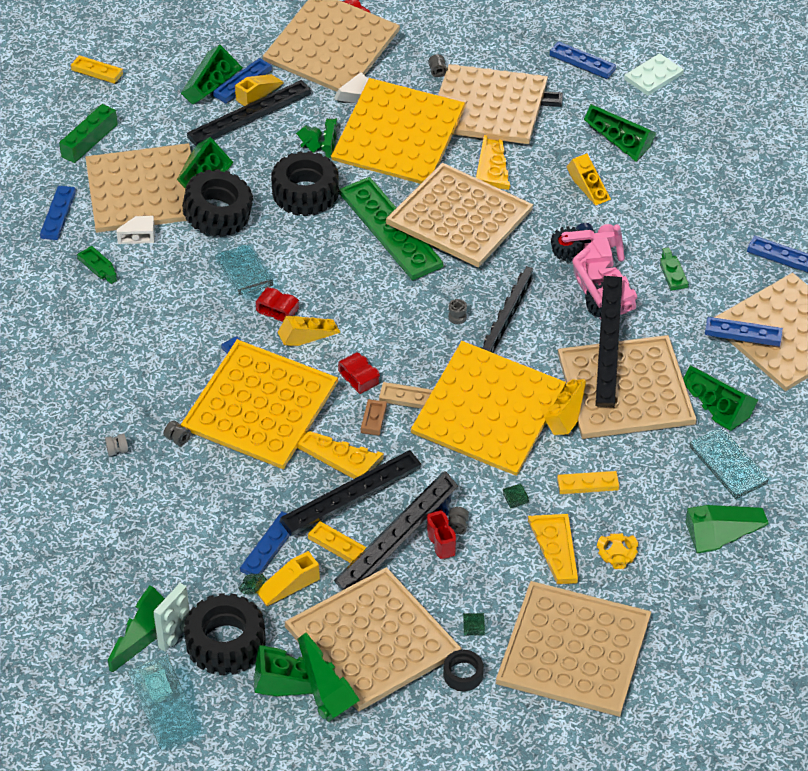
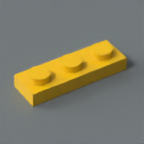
(96, 69)
(588, 482)
(335, 542)

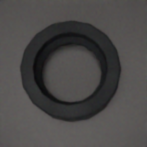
(458, 683)

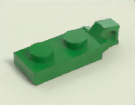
(329, 136)
(98, 264)
(672, 270)

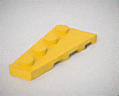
(493, 164)
(340, 455)
(556, 544)

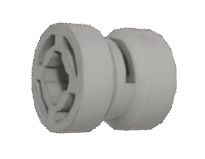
(111, 444)

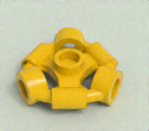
(619, 553)

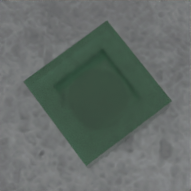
(515, 495)
(252, 583)
(473, 624)

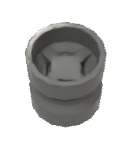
(437, 65)
(457, 311)
(178, 434)
(457, 519)

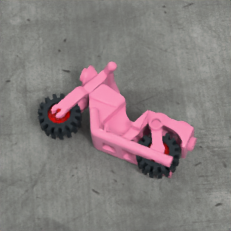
(592, 262)

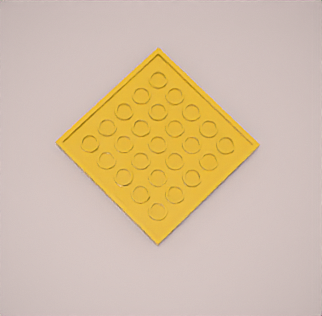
(398, 131)
(259, 403)
(488, 408)

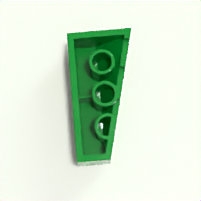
(212, 72)
(88, 133)
(626, 135)

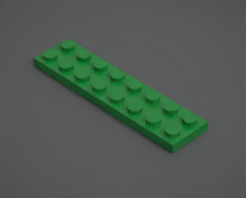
(373, 208)

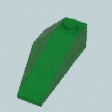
(204, 157)
(725, 402)
(717, 525)
(139, 631)
(279, 673)
(329, 691)

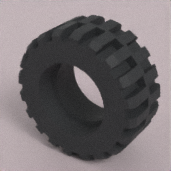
(305, 168)
(213, 218)
(218, 612)

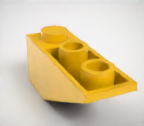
(255, 88)
(587, 179)
(302, 330)
(565, 412)
(290, 578)

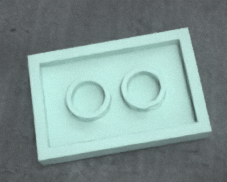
(653, 74)
(171, 617)

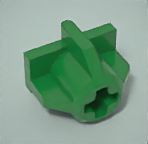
(311, 137)

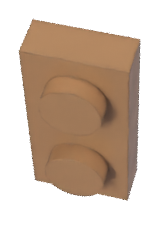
(373, 417)

